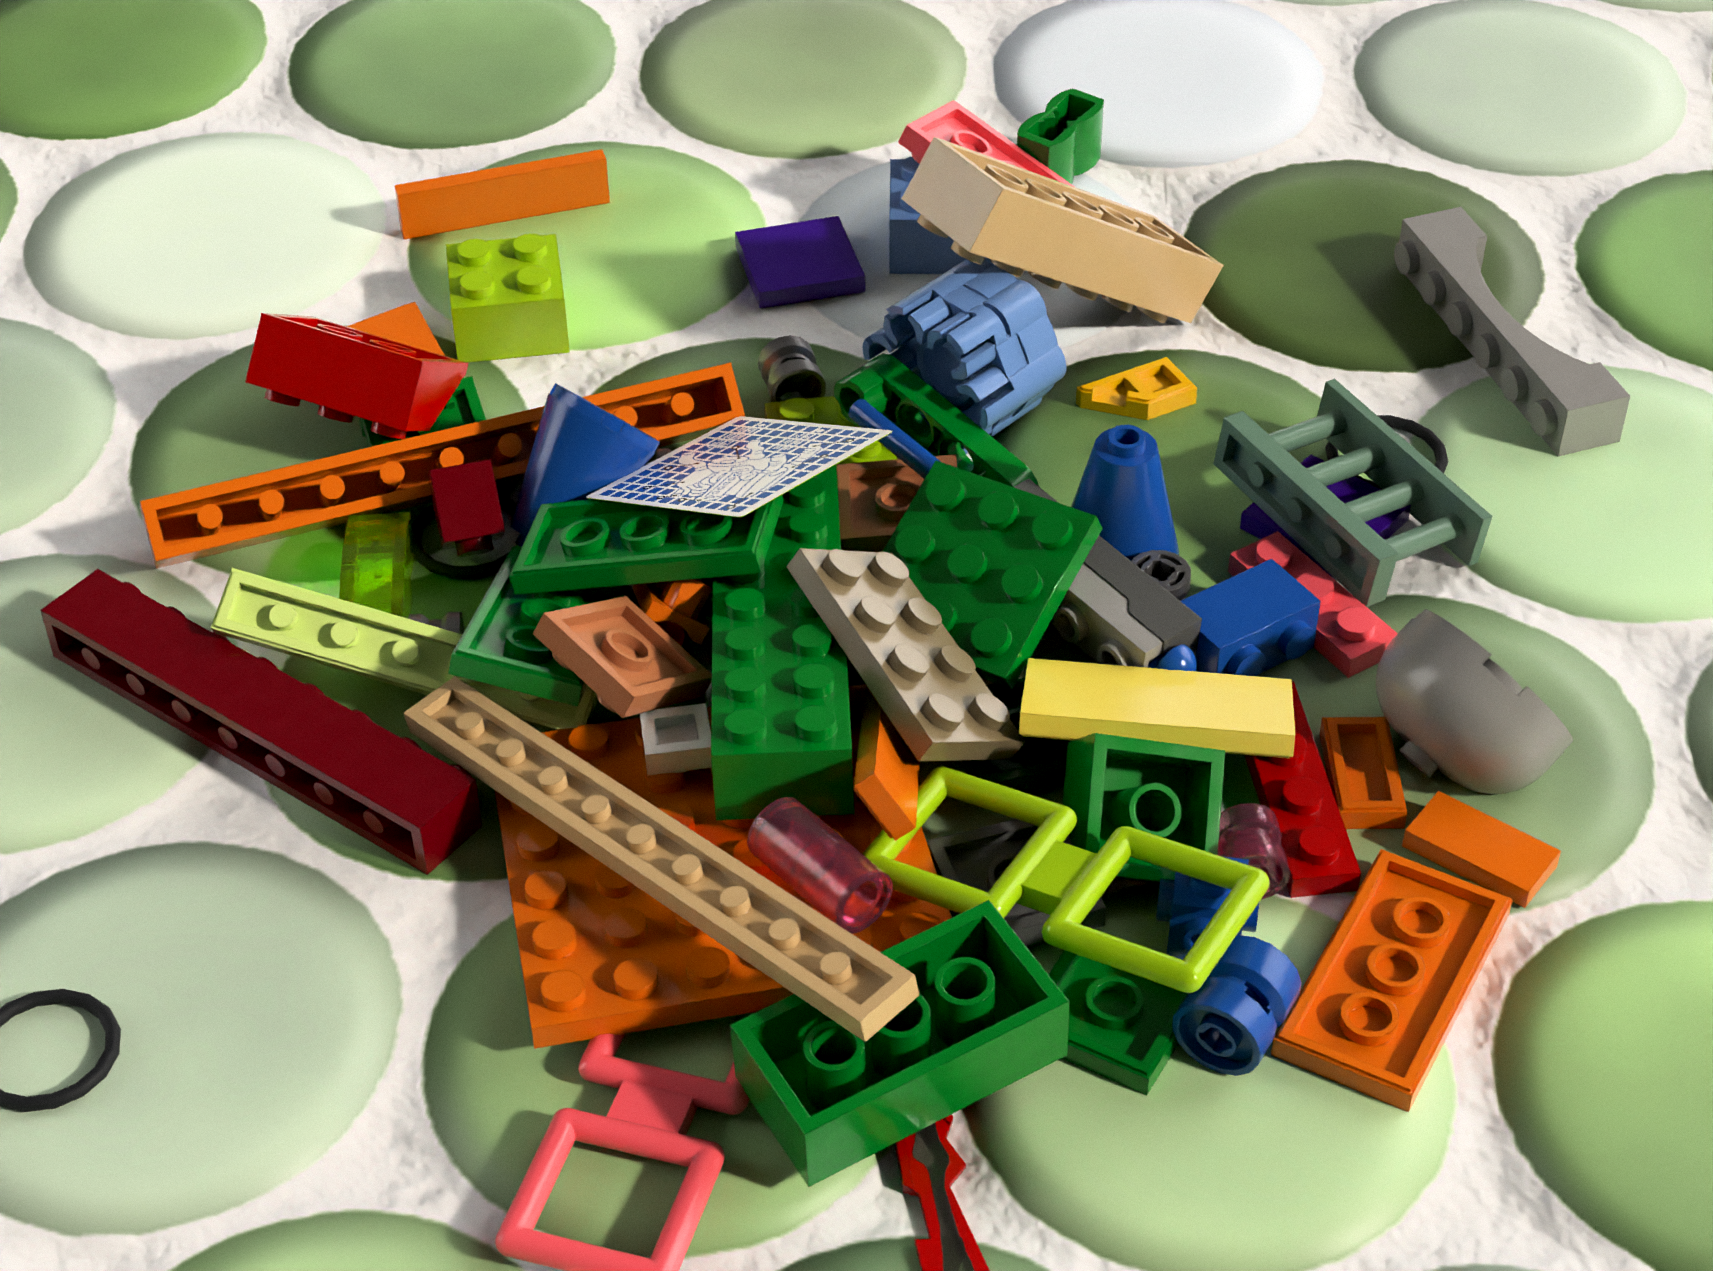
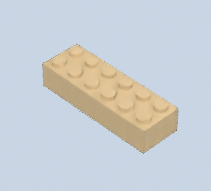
(1058, 233)

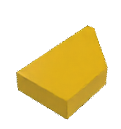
(1140, 391)

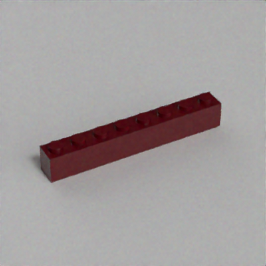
(265, 720)

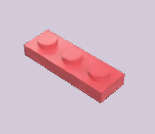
(1346, 629)

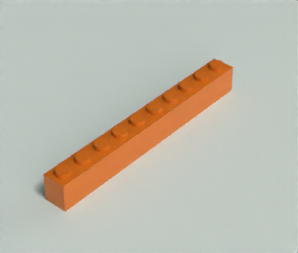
(396, 473)

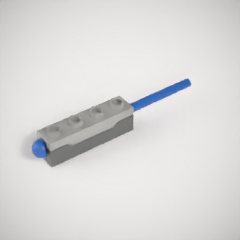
(1112, 604)

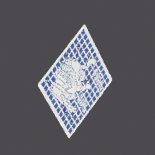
(739, 466)

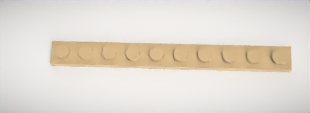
(667, 860)

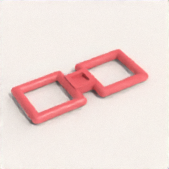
(644, 1120)

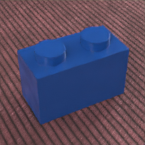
(1254, 621)

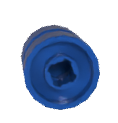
(1238, 1007)

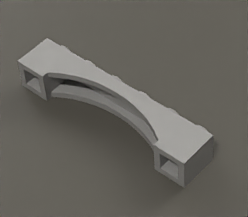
(1561, 397)

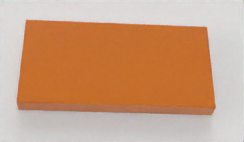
(1392, 979)

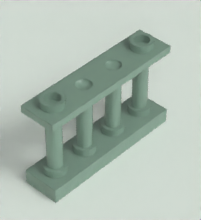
(1337, 530)

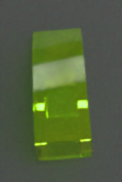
(378, 562)

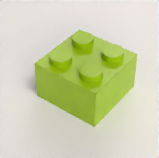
(507, 298)

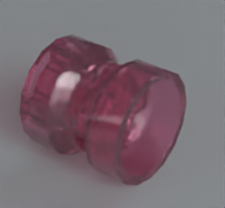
(1255, 834)

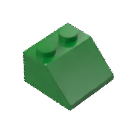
(1146, 787)

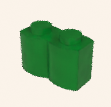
(1066, 134)

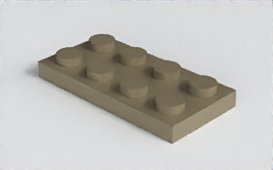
(906, 655)

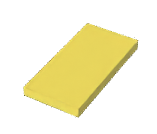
(1159, 705)

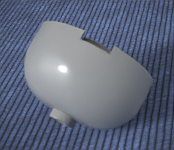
(1464, 710)

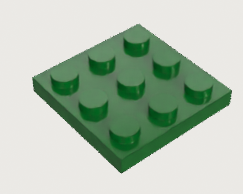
(991, 563)

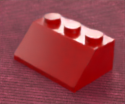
(351, 373)

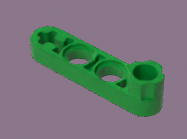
(900, 396)

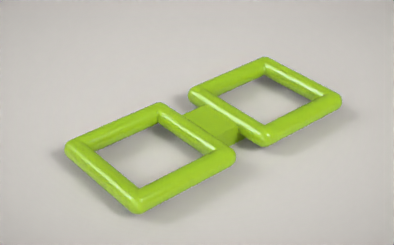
(1071, 880)

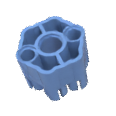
(976, 342)

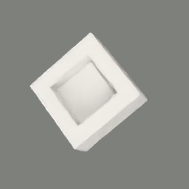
(676, 739)

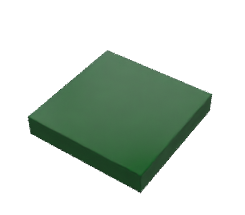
(1117, 1021)

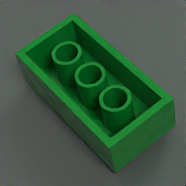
(976, 1027)

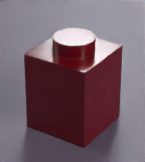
(467, 507)

